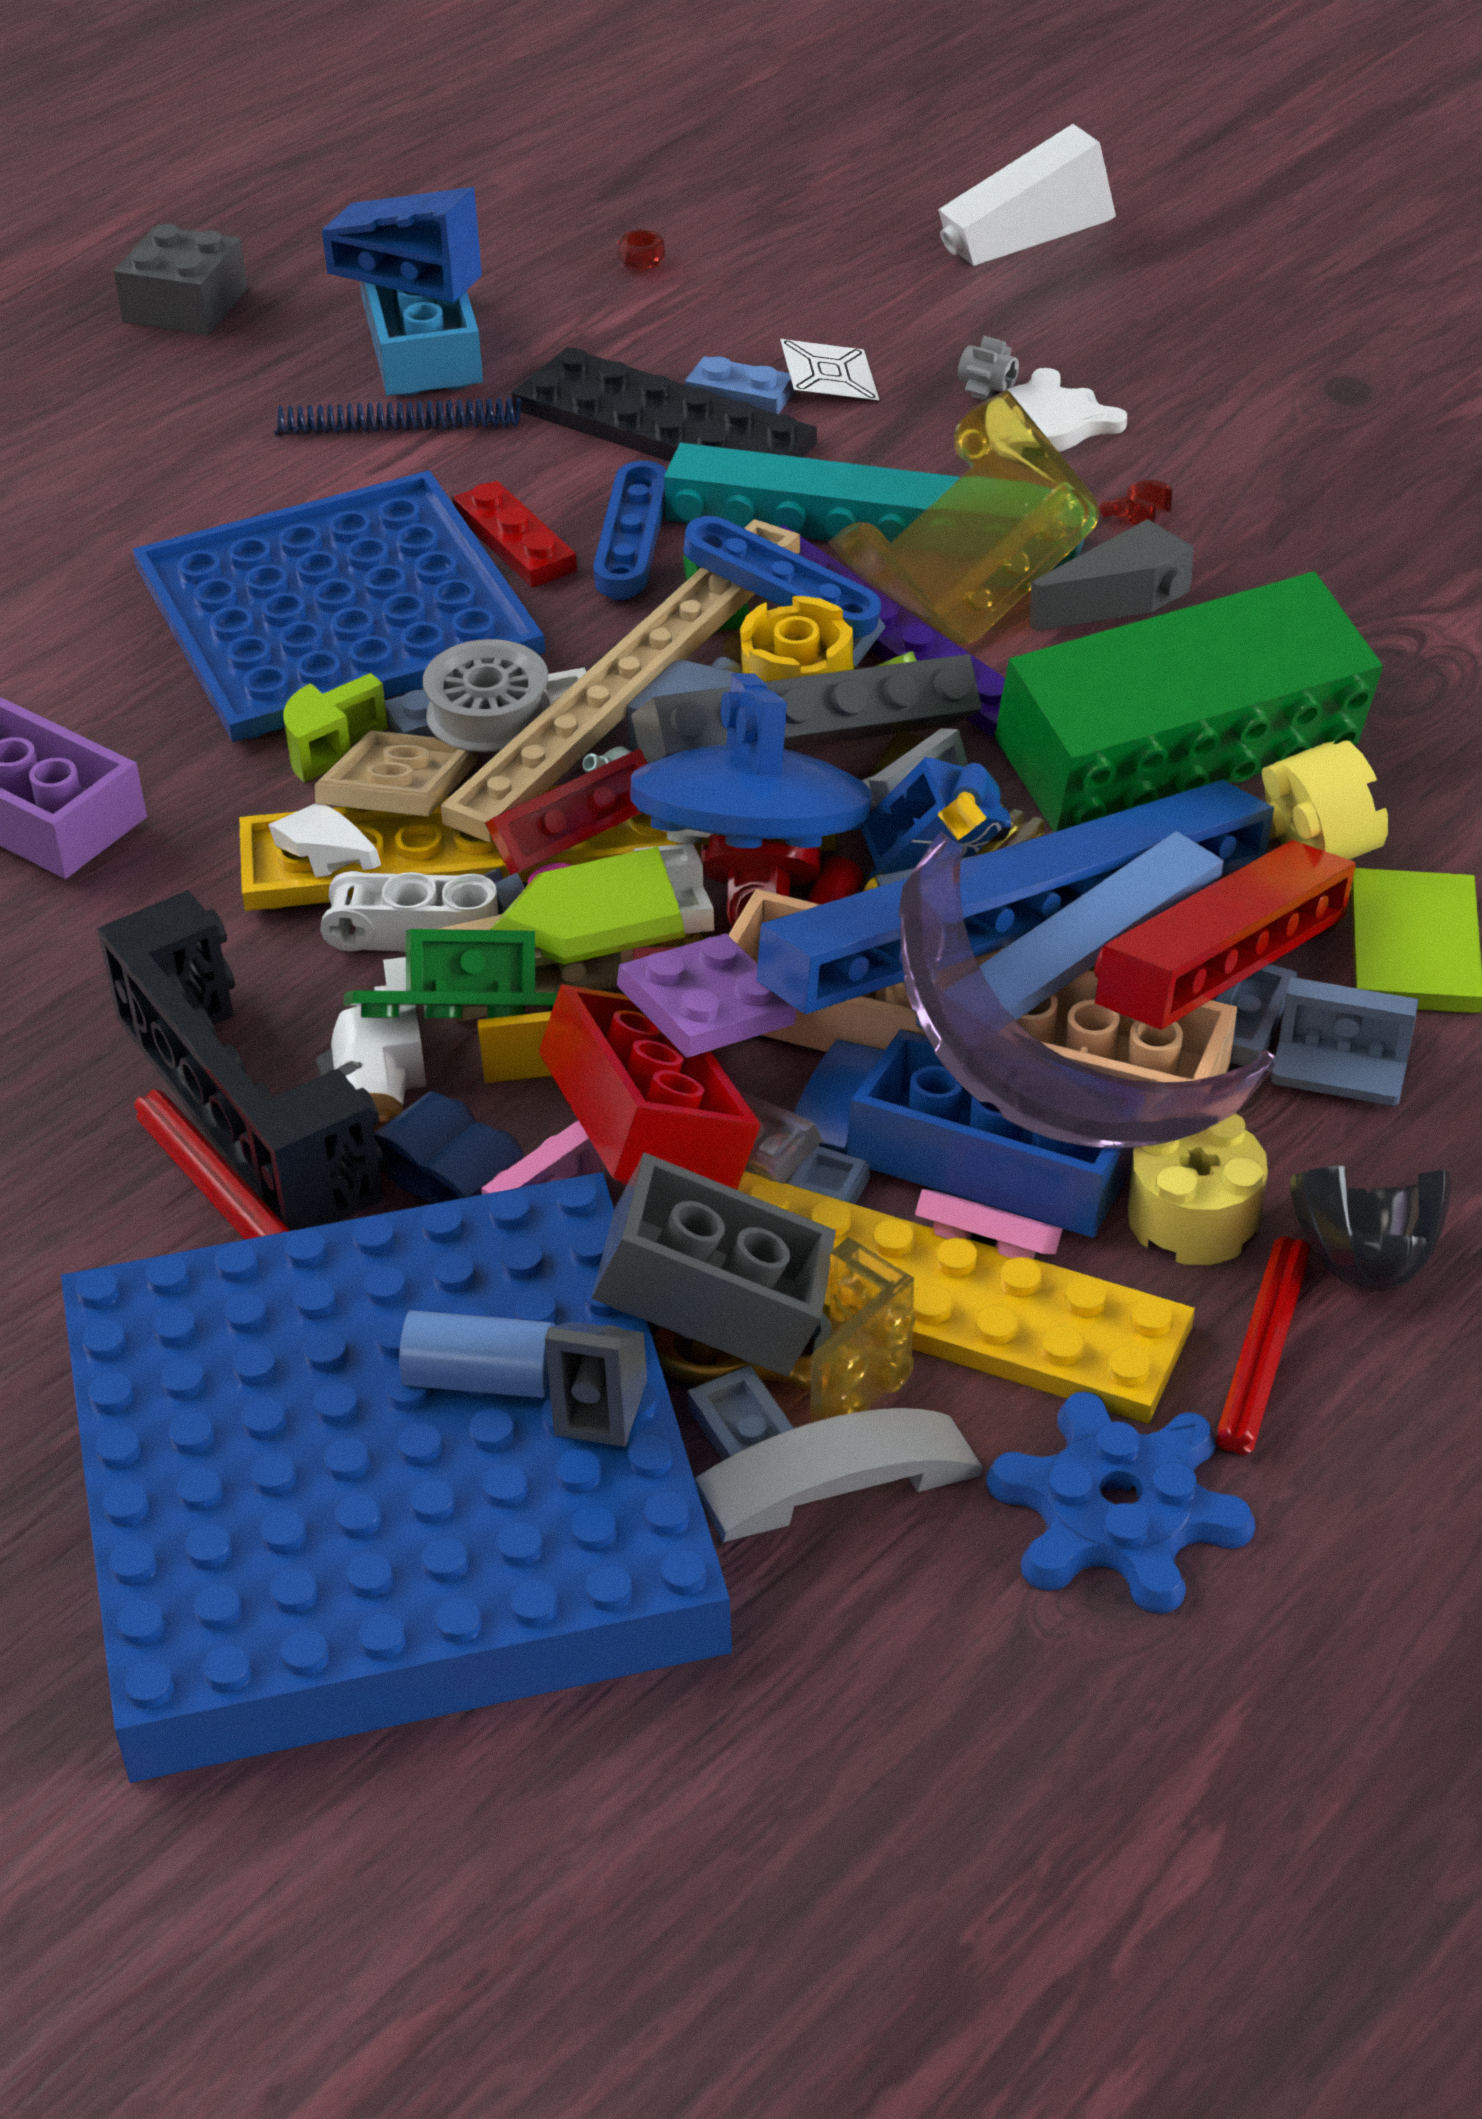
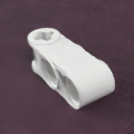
(392, 903)

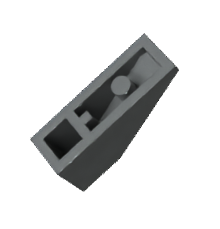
(1114, 580)

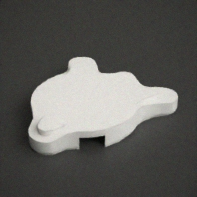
(1065, 413)

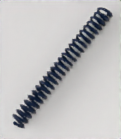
(370, 421)

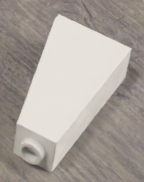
(1031, 200)

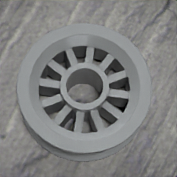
(484, 693)

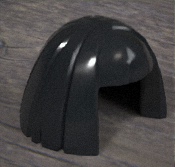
(1373, 1236)

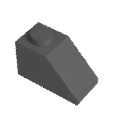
(595, 1380)

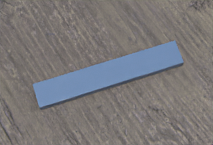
(1074, 936)

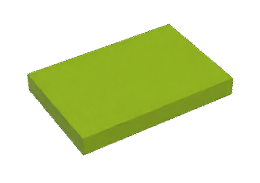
(1417, 937)

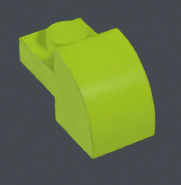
(326, 724)

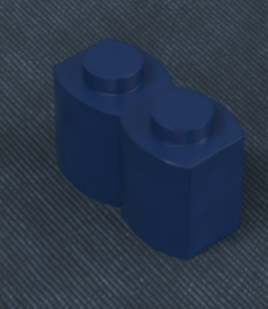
(442, 1151)

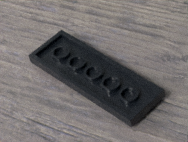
(651, 410)

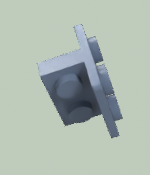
(1344, 1041)

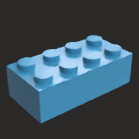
(422, 340)

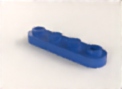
(630, 530)
(776, 571)

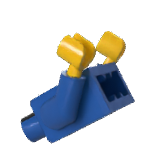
(931, 801)

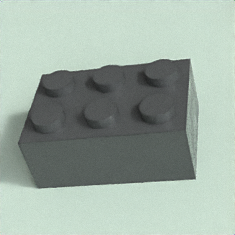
(715, 1265)

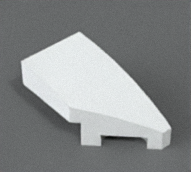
(325, 838)

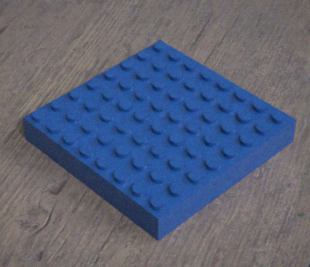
(353, 1553)

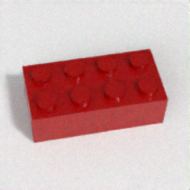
(642, 1092)

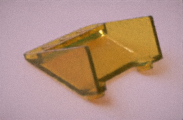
(984, 534)

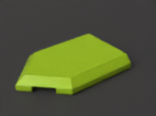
(598, 907)

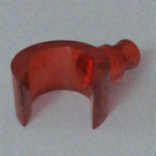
(1140, 502)

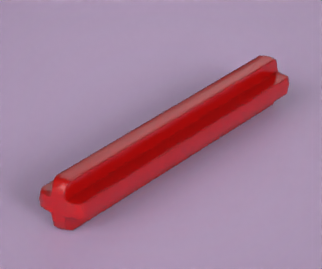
(206, 1167)
(1262, 1346)

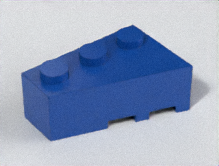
(408, 243)

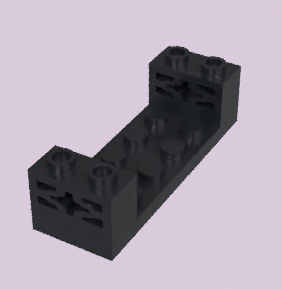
(302, 1151)

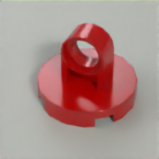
(768, 868)

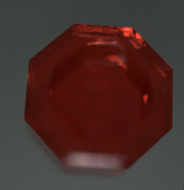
(641, 249)

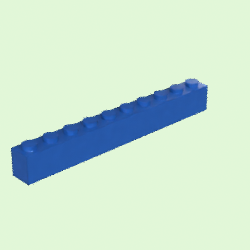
(856, 941)

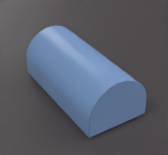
(474, 1353)

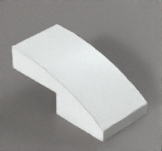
(686, 878)

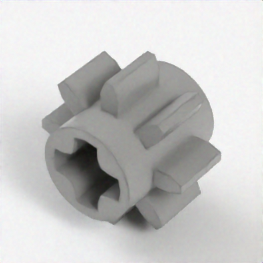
(988, 368)

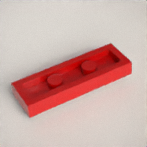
(515, 534)
(566, 814)

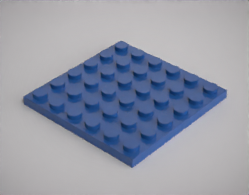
(329, 596)

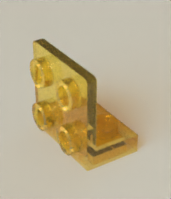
(869, 1333)

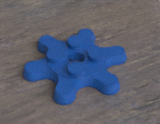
(1126, 1537)

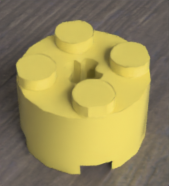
(1326, 800)
(1199, 1193)

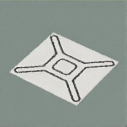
(829, 369)

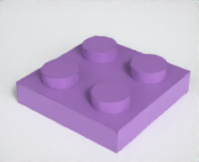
(704, 995)

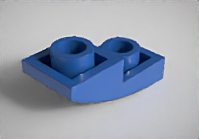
(831, 1088)

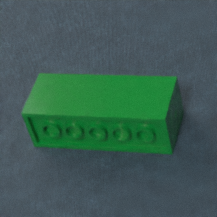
(1185, 699)

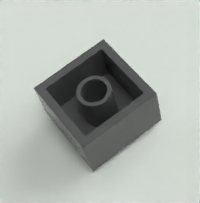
(181, 279)

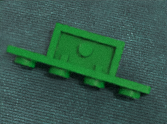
(461, 970)

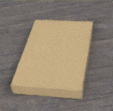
(395, 774)

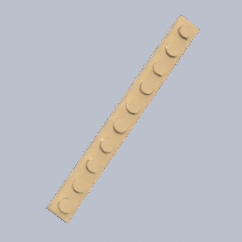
(601, 696)

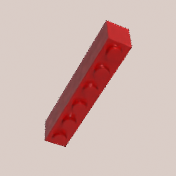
(1222, 934)

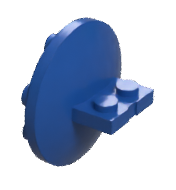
(751, 783)

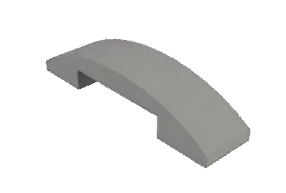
(830, 1458)

